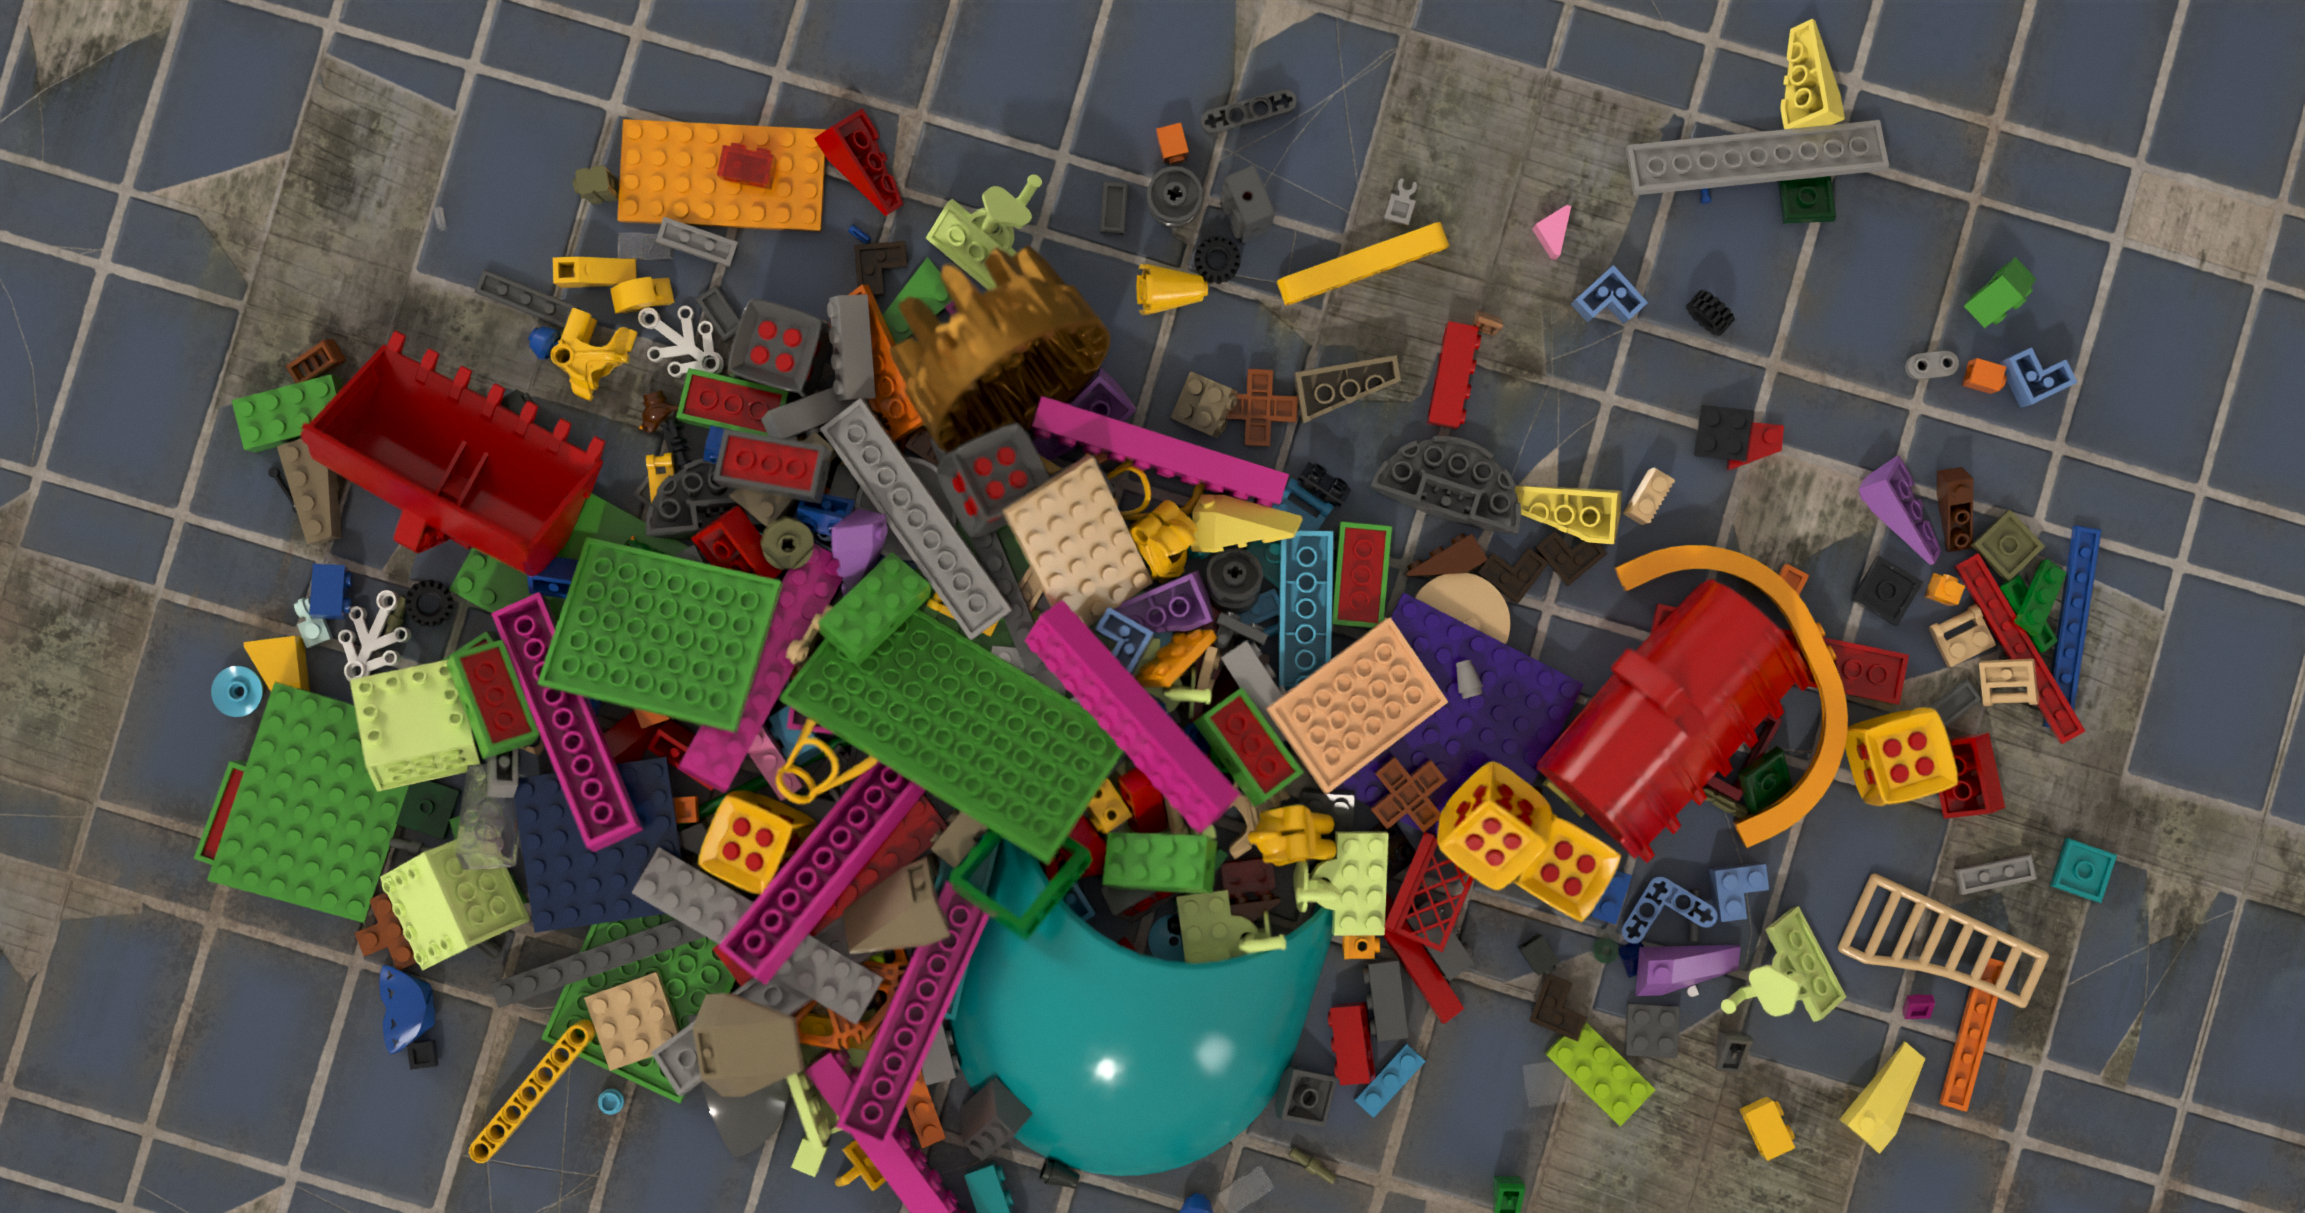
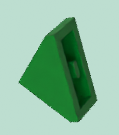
(1508, 1194)

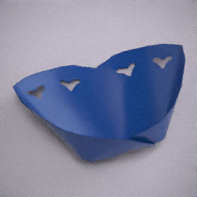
(409, 1007)

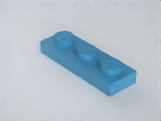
(1389, 1080)

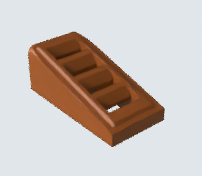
(329, 354)

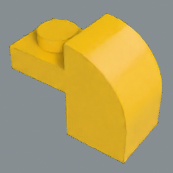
(641, 293)

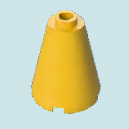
(1167, 289)

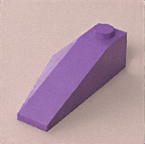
(1099, 396)
(1893, 501)
(858, 545)
(1172, 606)
(1678, 967)

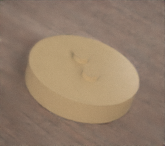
(1469, 601)

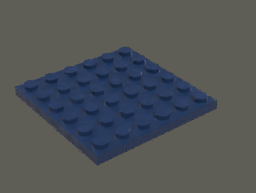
(586, 887)

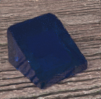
(1629, 957)

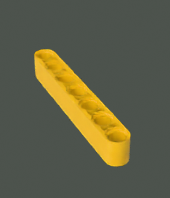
(1362, 263)
(524, 1099)

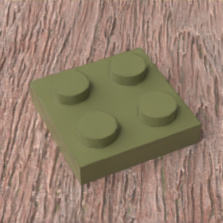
(2007, 545)

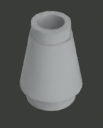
(1468, 680)

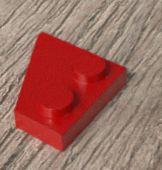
(1764, 441)

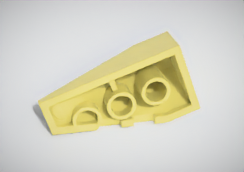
(1810, 84)
(1581, 512)
(1234, 521)
(1883, 1102)

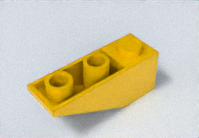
(592, 271)

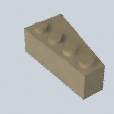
(1337, 385)
(313, 493)
(771, 507)
(957, 838)

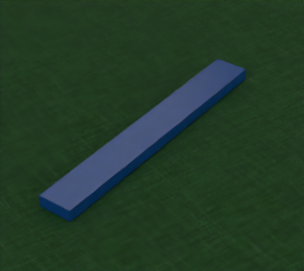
(2075, 610)

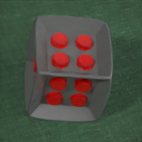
(780, 348)
(990, 476)

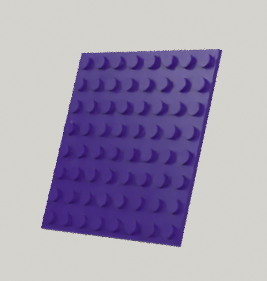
(1507, 724)

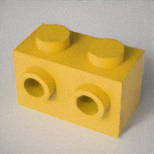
(1107, 809)
(1767, 1128)

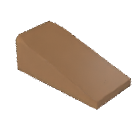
(1487, 323)

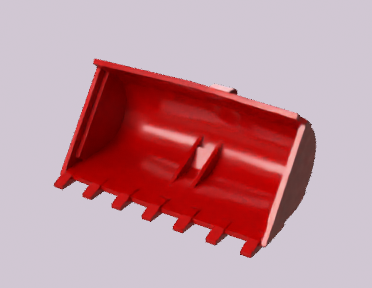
(455, 460)
(1673, 716)

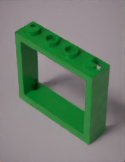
(1045, 902)

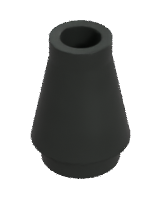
(1057, 1174)

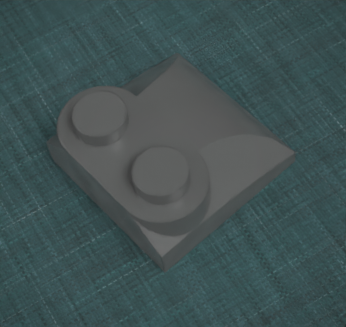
(1304, 1096)

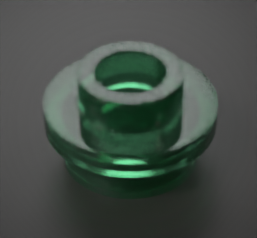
(1598, 946)

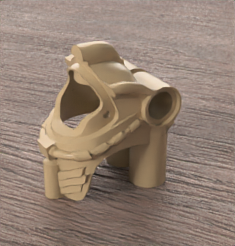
(1251, 816)

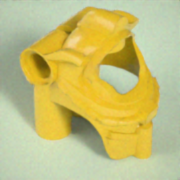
(588, 362)
(1163, 534)
(1281, 848)

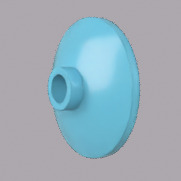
(225, 692)
(1160, 945)

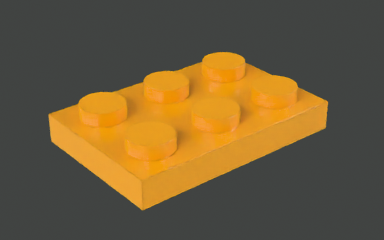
(1175, 658)

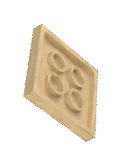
(632, 1019)

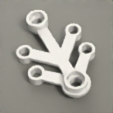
(685, 344)
(371, 639)

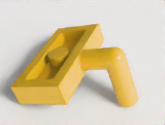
(862, 1166)

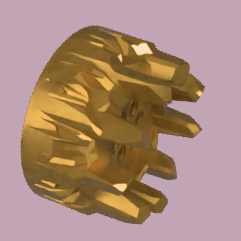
(998, 349)

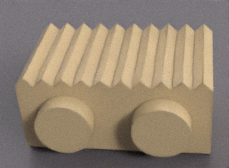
(1648, 496)

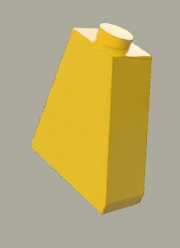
(280, 661)

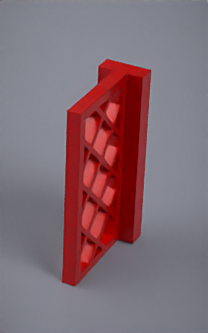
(1409, 890)

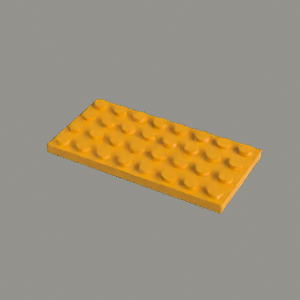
(675, 165)

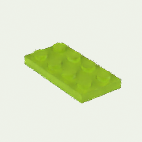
(1601, 1073)

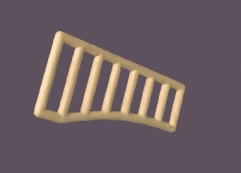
(1949, 971)

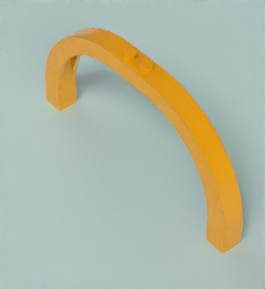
(1808, 634)

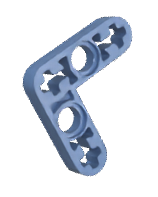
(1669, 900)

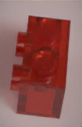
(747, 166)
(1247, 876)

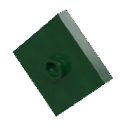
(1807, 200)
(1765, 780)
(429, 808)

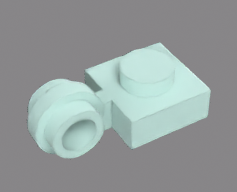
(312, 630)

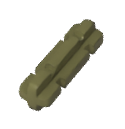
(1725, 803)

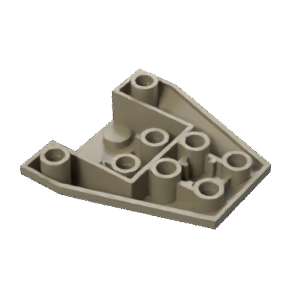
(898, 911)
(744, 1045)

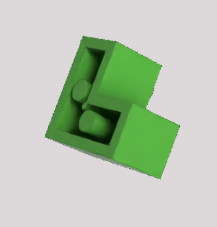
(2004, 291)

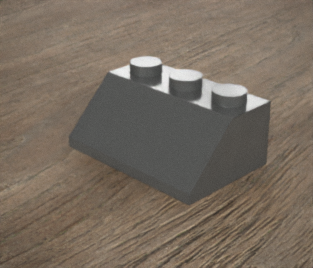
(991, 1118)

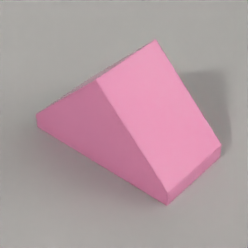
(1552, 231)

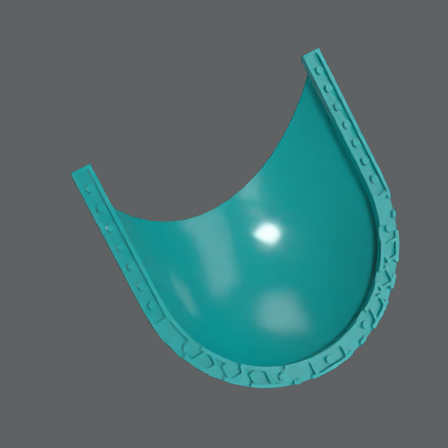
(1122, 1051)

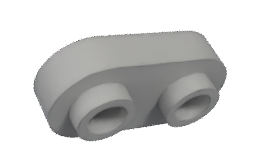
(1932, 365)

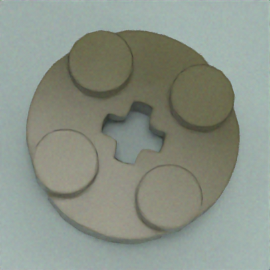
(787, 528)

